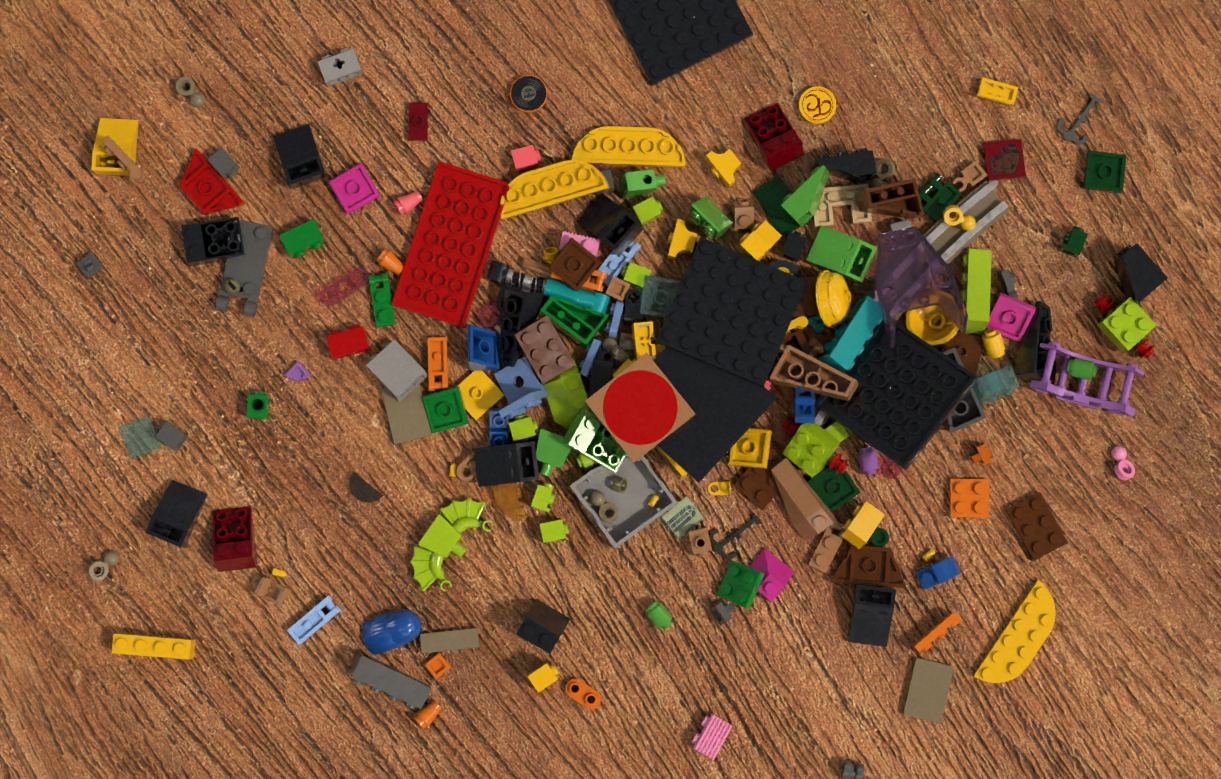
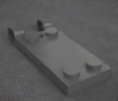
(247, 268)

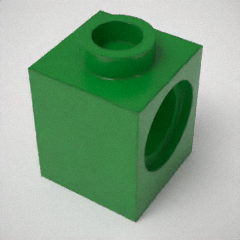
(263, 413)

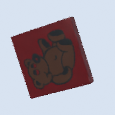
(1004, 160)

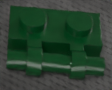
(945, 196)

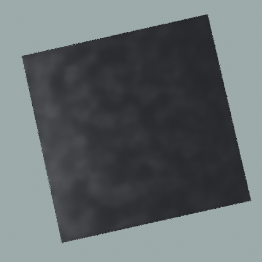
(722, 410)

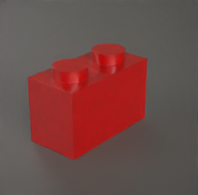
(348, 342)

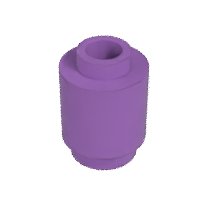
(868, 460)

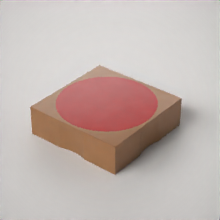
(640, 408)

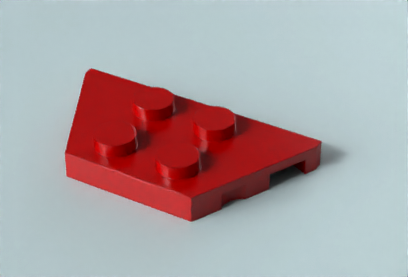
(208, 187)

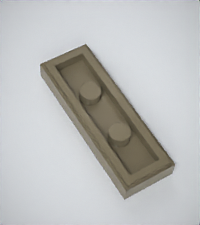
(449, 640)

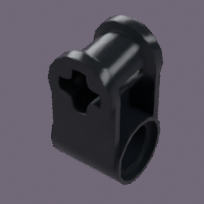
(632, 310)

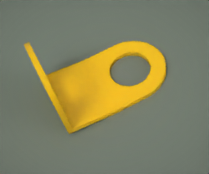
(724, 488)

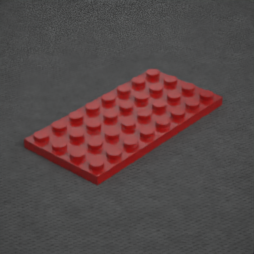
(451, 244)

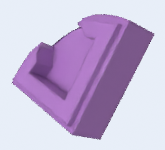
(297, 372)

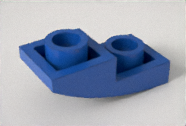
(498, 428)

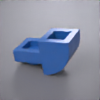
(804, 406)
(938, 572)

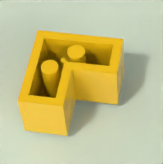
(759, 241)

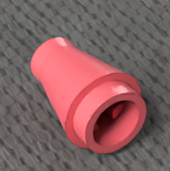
(406, 203)

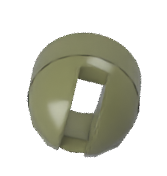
(236, 283)
(619, 484)

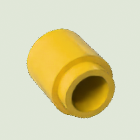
(993, 343)

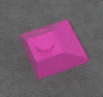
(775, 574)

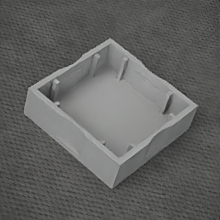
(631, 505)

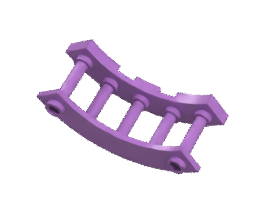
(1079, 397)

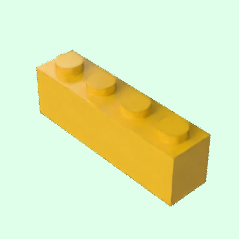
(153, 646)

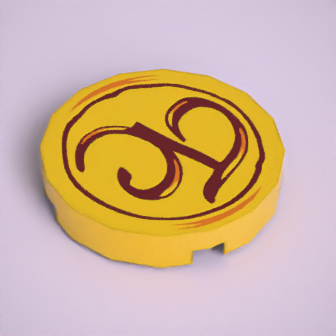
(817, 105)

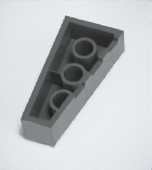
(969, 408)
(388, 680)

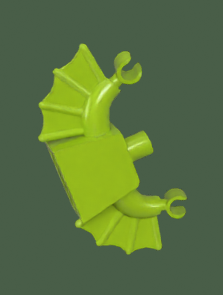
(443, 539)

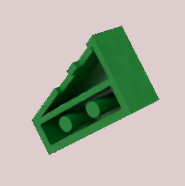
(573, 320)

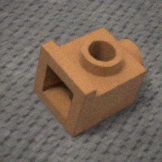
(694, 536)

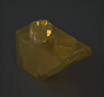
(507, 499)

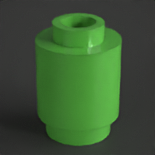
(1081, 368)
(659, 615)

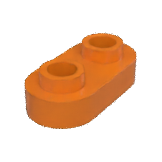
(583, 693)

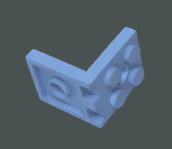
(520, 397)

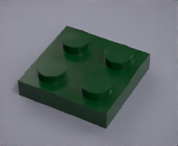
(1104, 171)
(833, 488)

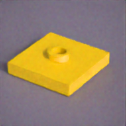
(479, 394)
(751, 449)

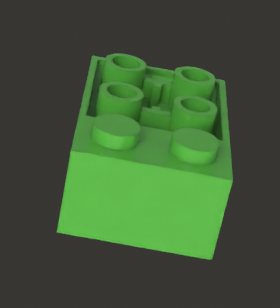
(806, 199)
(710, 218)
(841, 254)
(593, 441)

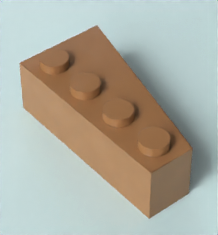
(809, 374)

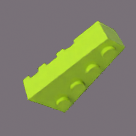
(976, 289)

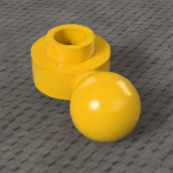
(967, 222)

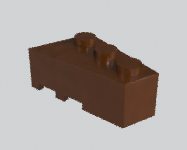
(893, 199)

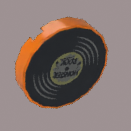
(528, 94)

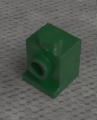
(1073, 242)

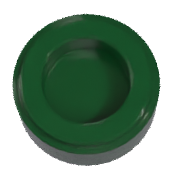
(879, 537)

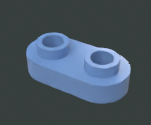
(616, 311)

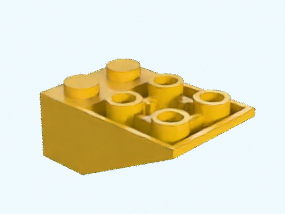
(124, 134)

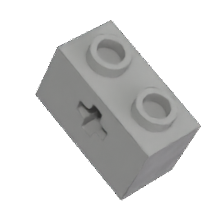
(350, 67)

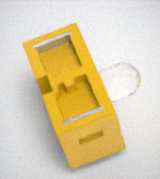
(641, 340)

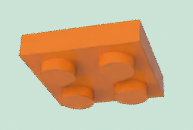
(968, 498)

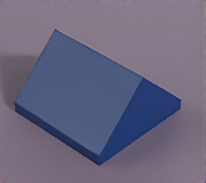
(482, 349)

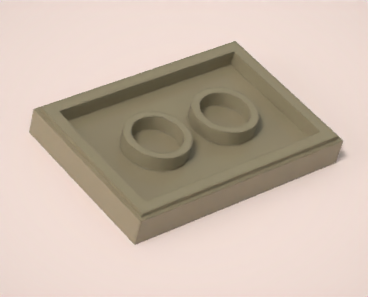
(407, 417)
(928, 690)

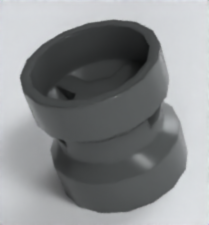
(852, 771)

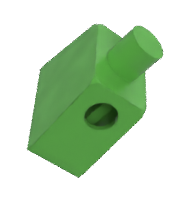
(634, 184)
(551, 452)

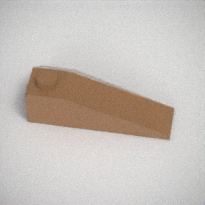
(803, 505)

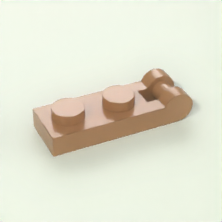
(124, 161)
(827, 547)

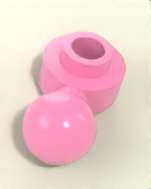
(1124, 468)

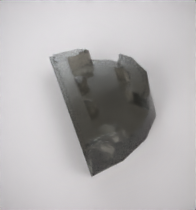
(362, 490)

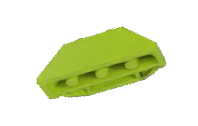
(566, 396)

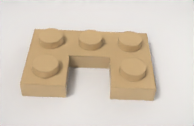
(840, 197)

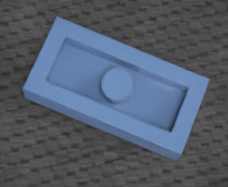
(587, 365)

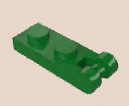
(382, 300)

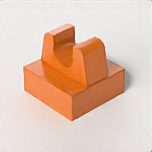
(984, 455)

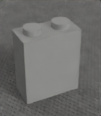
(396, 370)

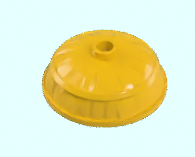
(832, 298)
(923, 324)

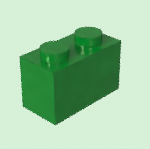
(302, 239)

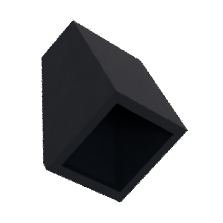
(1137, 273)
(543, 626)

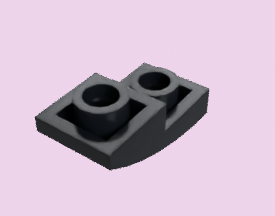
(600, 375)

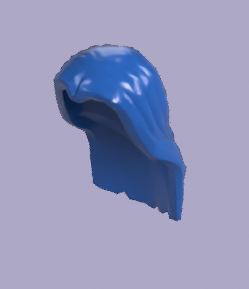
(390, 630)

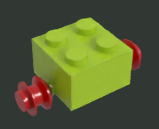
(1126, 325)
(812, 448)

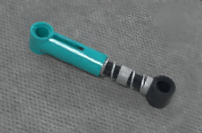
(501, 273)

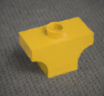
(724, 166)
(681, 240)

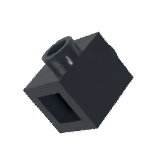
(793, 246)

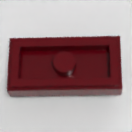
(418, 121)

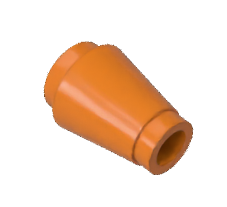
(390, 261)
(427, 714)

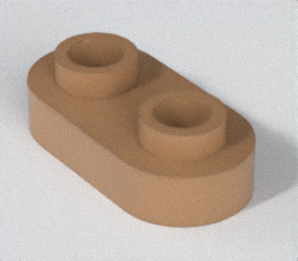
(468, 463)

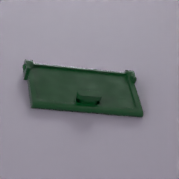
(770, 199)

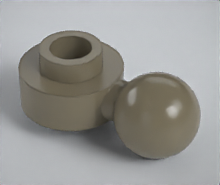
(196, 99)
(880, 168)
(610, 345)
(598, 499)
(110, 559)

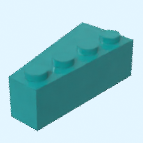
(852, 335)

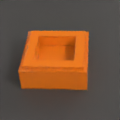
(437, 666)

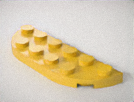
(629, 147)
(551, 186)
(1020, 637)

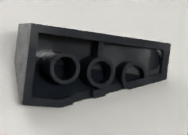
(518, 309)
(1030, 356)

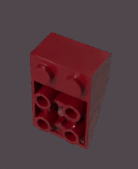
(774, 136)
(234, 539)

